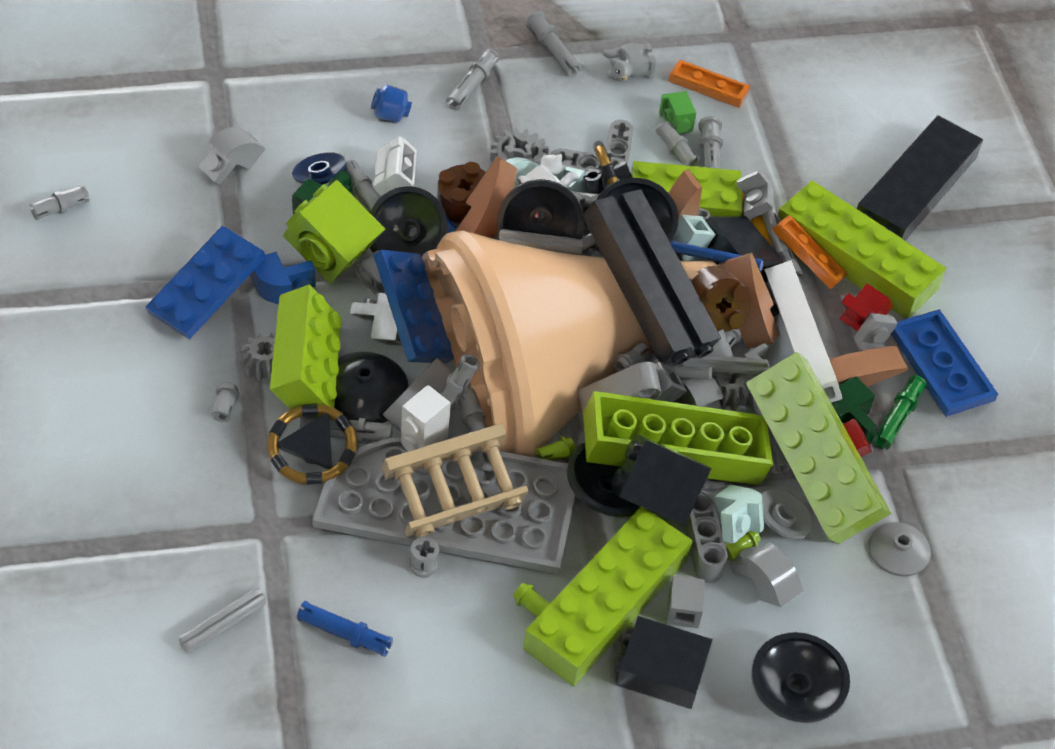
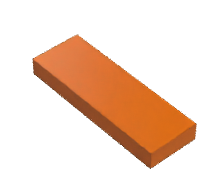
(709, 83)
(809, 251)

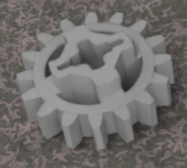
(518, 145)

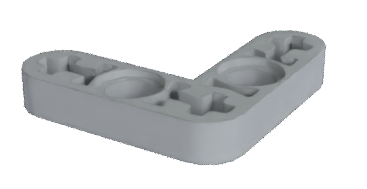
(613, 142)

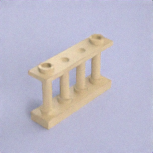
(459, 450)

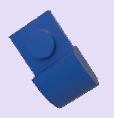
(273, 279)

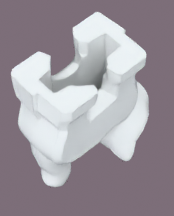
(549, 167)

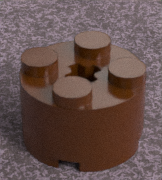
(455, 188)
(723, 297)

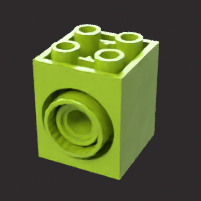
(332, 230)

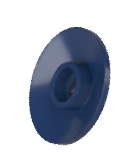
(319, 167)

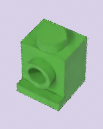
(678, 111)

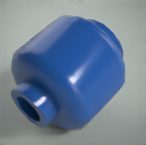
(391, 103)

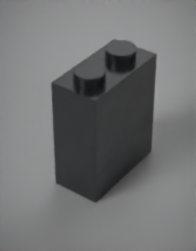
(741, 237)
(660, 479)
(662, 661)

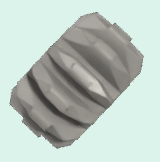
(258, 356)
(733, 388)

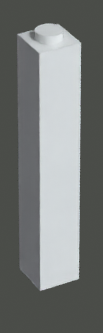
(801, 325)

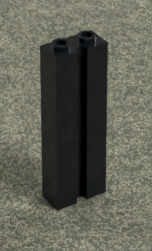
(921, 177)
(651, 278)

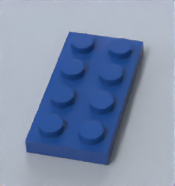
(205, 282)
(413, 307)
(943, 363)

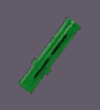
(905, 402)

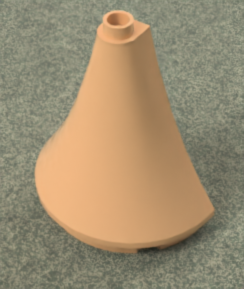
(535, 325)

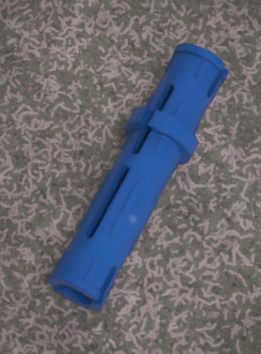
(355, 633)

